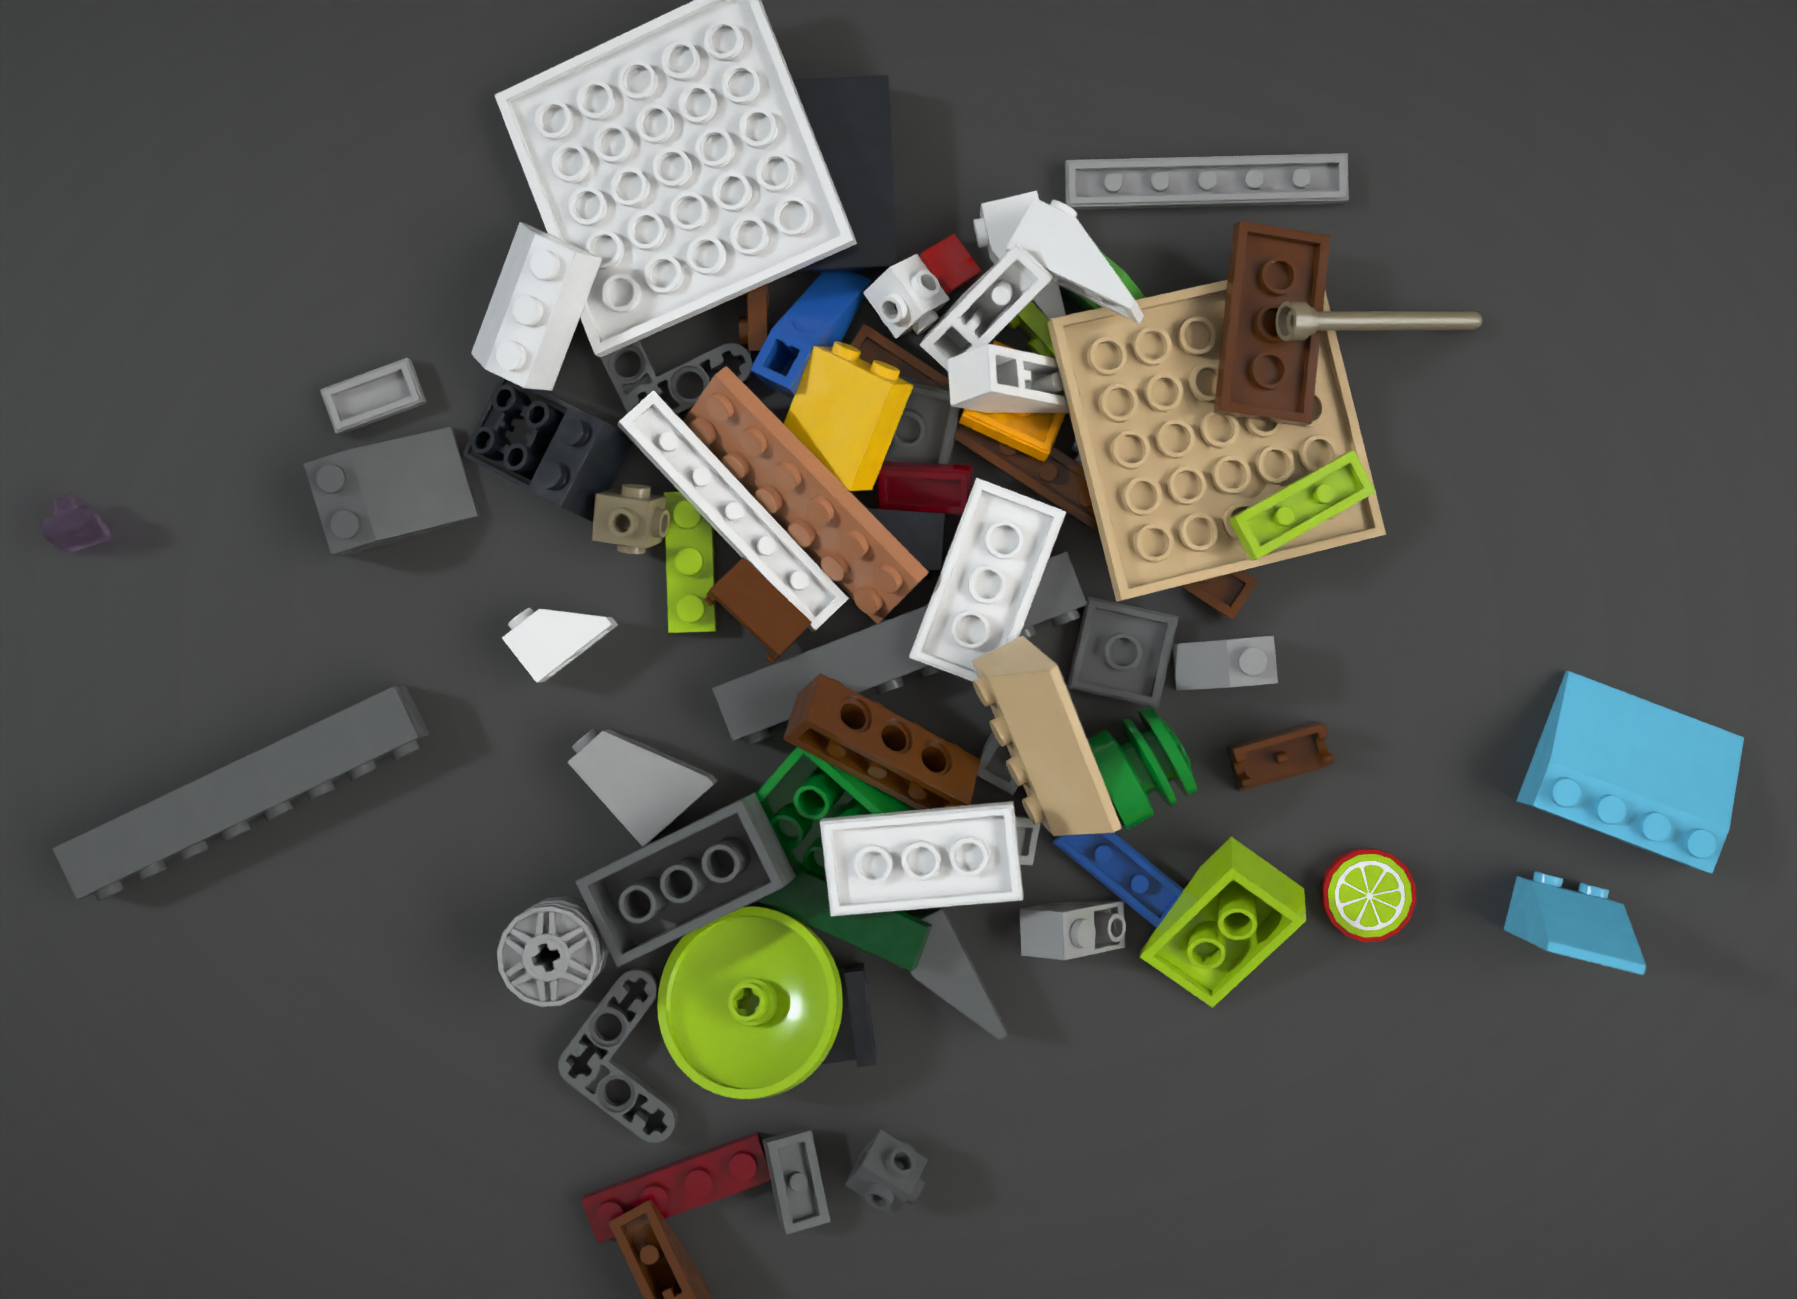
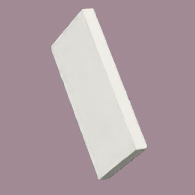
(986, 578)
(922, 859)

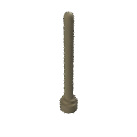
(1298, 320)

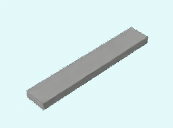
(1206, 181)

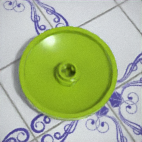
(750, 1003)

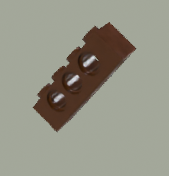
(880, 746)

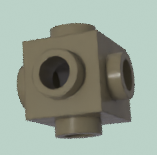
(630, 518)

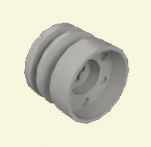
(560, 925)

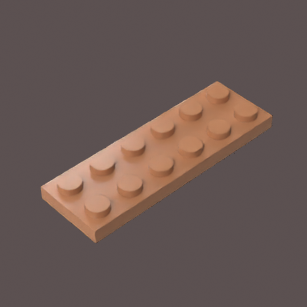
(804, 496)

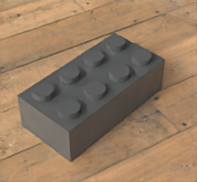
(686, 879)

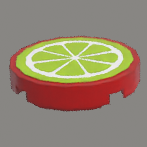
(1368, 894)

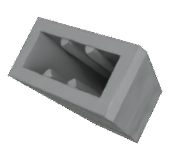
(638, 781)

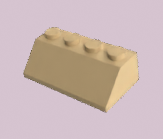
(1044, 740)

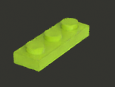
(1302, 505)
(689, 567)

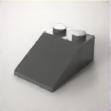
(390, 491)

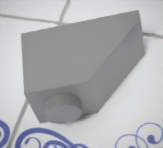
(1224, 663)

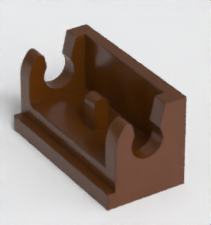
(759, 608)
(1279, 755)

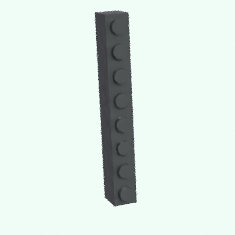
(870, 658)
(240, 792)

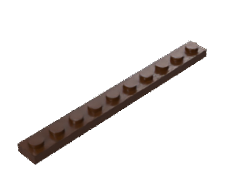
(1055, 480)

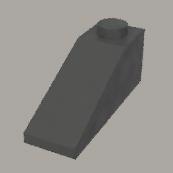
(952, 976)

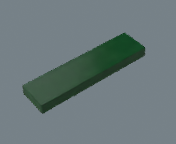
(888, 934)

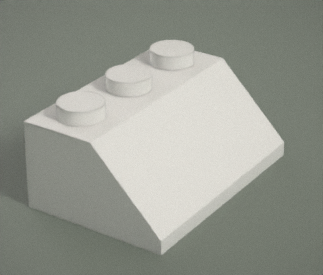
(535, 308)

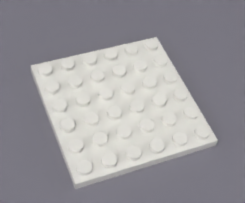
(676, 167)

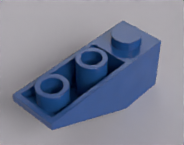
(814, 319)

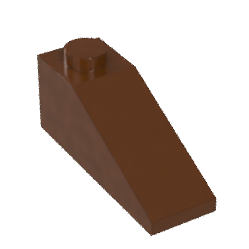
(657, 1256)

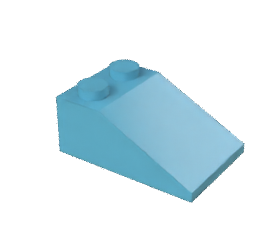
(1573, 922)

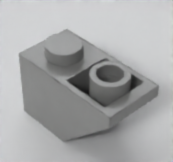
(1072, 929)

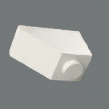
(552, 638)

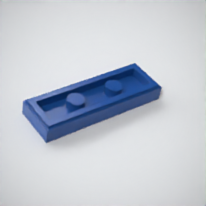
(1123, 872)

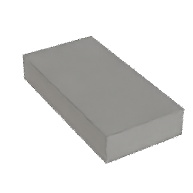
(373, 396)

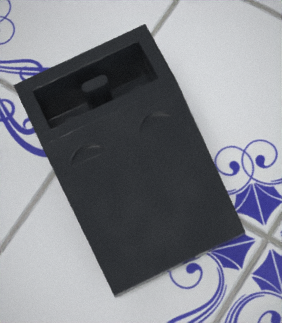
(547, 447)

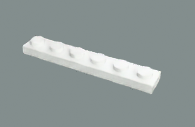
(731, 508)

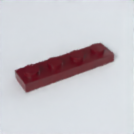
(682, 1183)

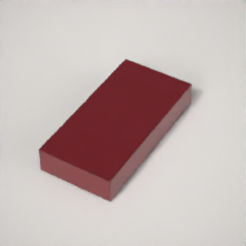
(924, 487)

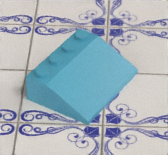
(1635, 772)

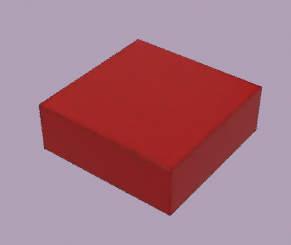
(950, 264)

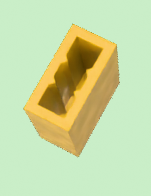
(848, 412)

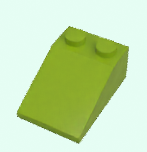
(1225, 923)

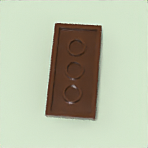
(1257, 369)

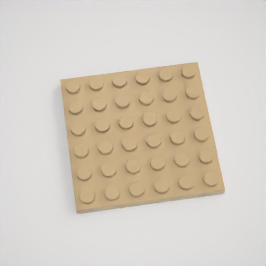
(1172, 469)

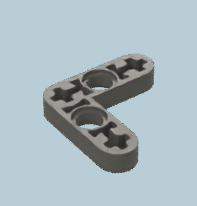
(646, 380)
(607, 1068)

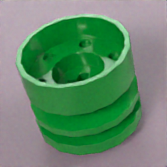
(1142, 766)

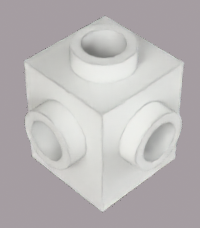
(907, 297)

